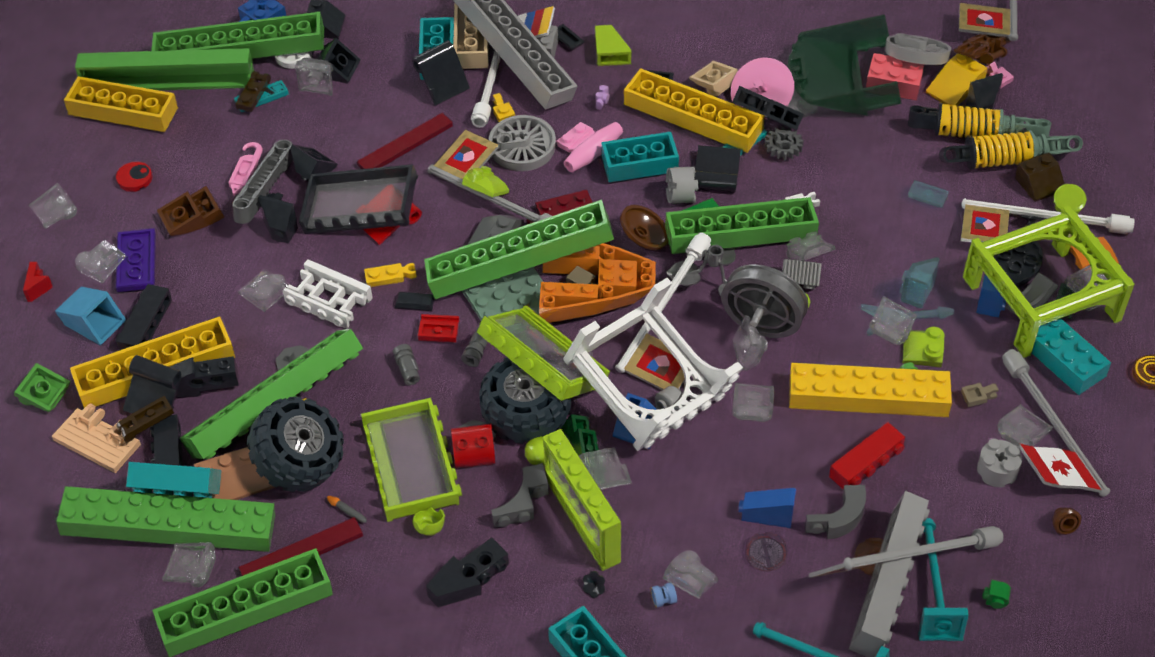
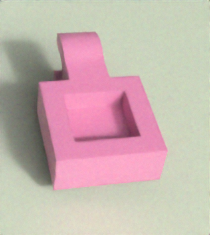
(993, 70)

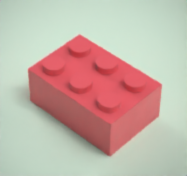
(887, 69)

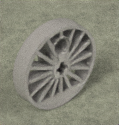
(917, 49)
(521, 141)

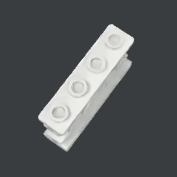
(333, 282)

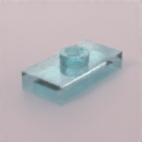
(928, 194)

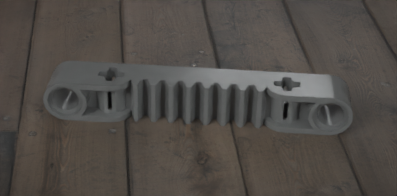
(262, 180)

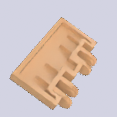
(94, 439)

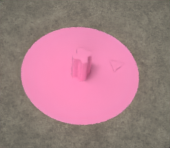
(765, 77)

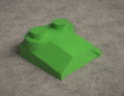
(42, 388)

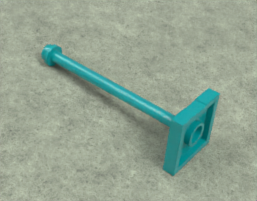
(940, 622)
(761, 630)

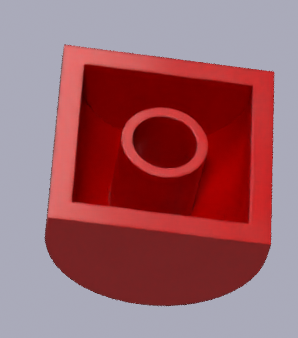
(473, 446)

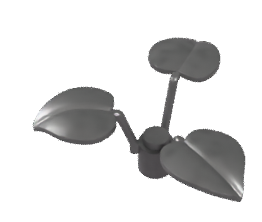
(715, 257)

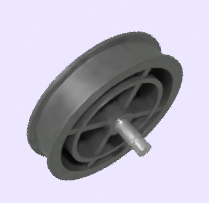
(767, 297)

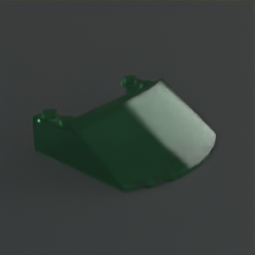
(828, 66)

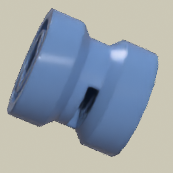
(663, 594)

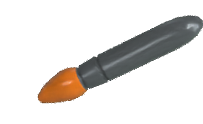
(334, 501)

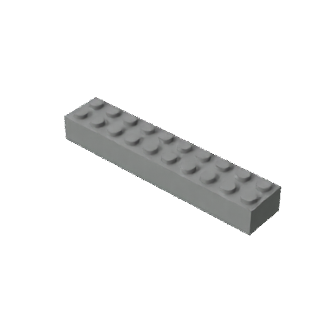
(520, 50)

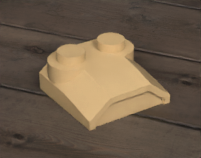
(715, 77)

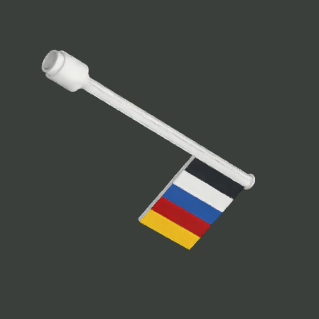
(539, 24)

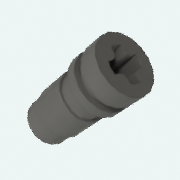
(474, 351)
(408, 367)

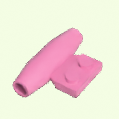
(586, 143)

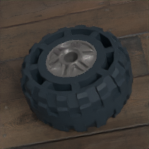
(519, 404)
(295, 444)

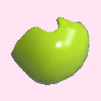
(535, 451)
(429, 521)

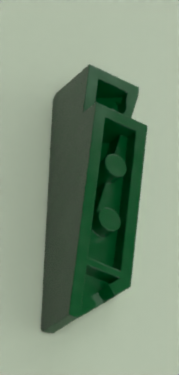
(578, 434)

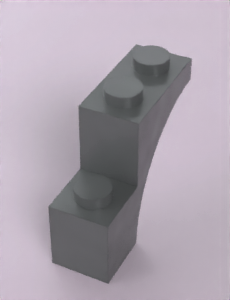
(521, 507)

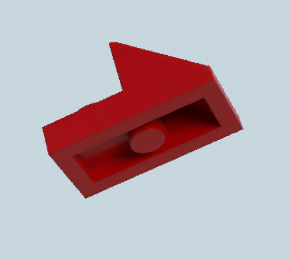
(35, 282)

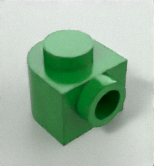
(997, 594)

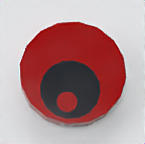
(134, 176)

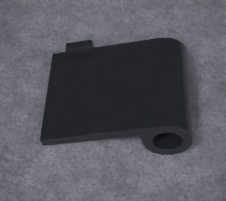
(441, 72)
(717, 168)
(150, 383)

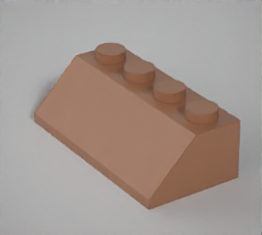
(237, 475)

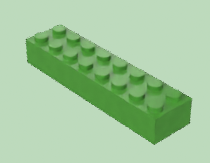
(742, 223)
(242, 602)

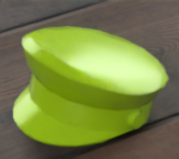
(1069, 195)

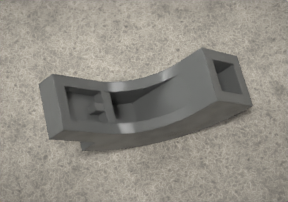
(1038, 291)
(842, 521)

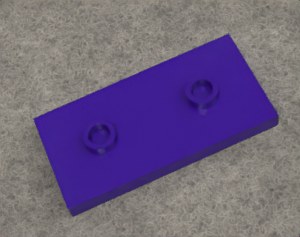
(139, 265)

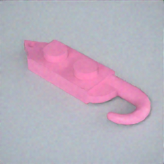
(245, 168)

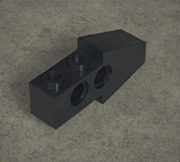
(769, 108)
(206, 375)
(451, 583)

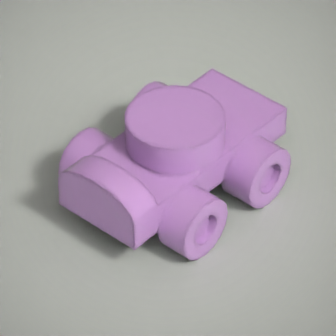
(602, 96)

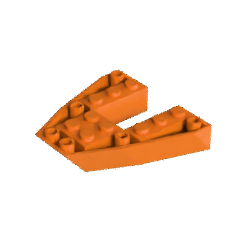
(621, 282)

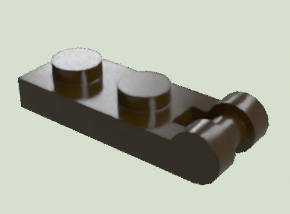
(253, 91)
(144, 418)

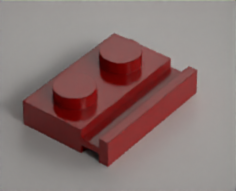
(438, 328)

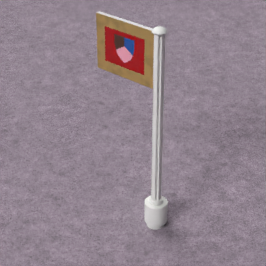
(991, 220)
(648, 356)

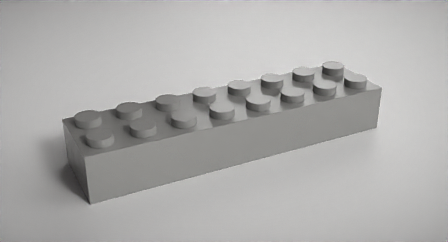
(889, 577)

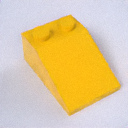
(954, 79)

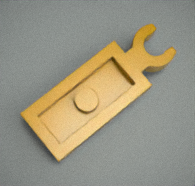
(389, 274)

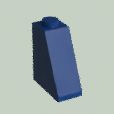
(769, 507)

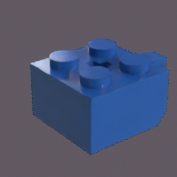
(260, 10)

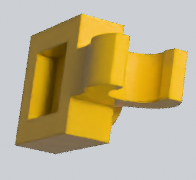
(501, 109)

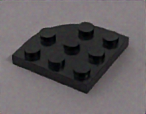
(1021, 262)

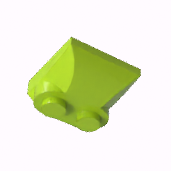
(485, 181)
(924, 347)

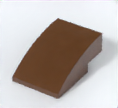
(190, 212)

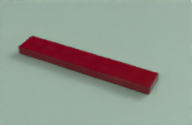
(406, 142)
(322, 541)

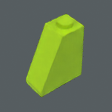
(611, 47)

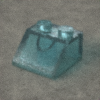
(919, 282)

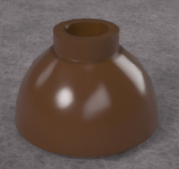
(1066, 520)

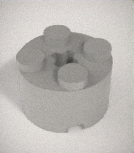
(681, 185)
(999, 463)

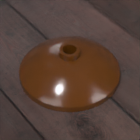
(644, 227)

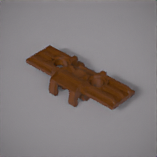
(984, 48)

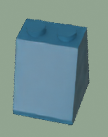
(91, 314)

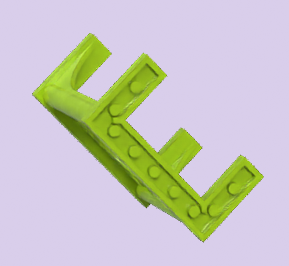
(1063, 231)

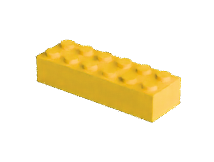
(121, 104)

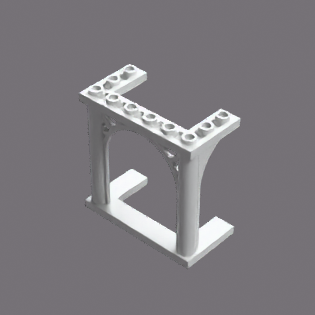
(710, 380)

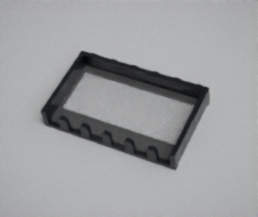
(358, 199)

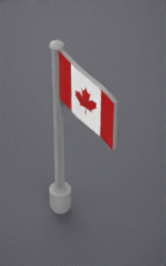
(1054, 465)

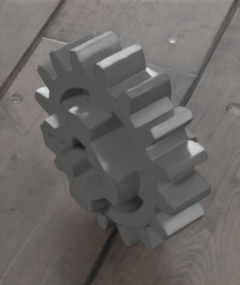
(783, 143)

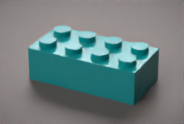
(435, 32)
(639, 156)
(1069, 356)
(169, 478)
(582, 637)

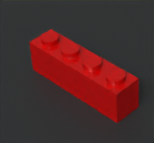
(867, 456)

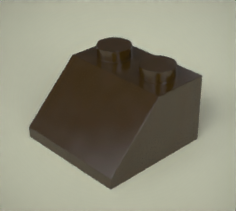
(1040, 176)

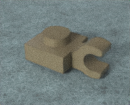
(976, 394)

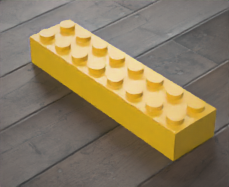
(693, 110)
(109, 375)
(870, 389)

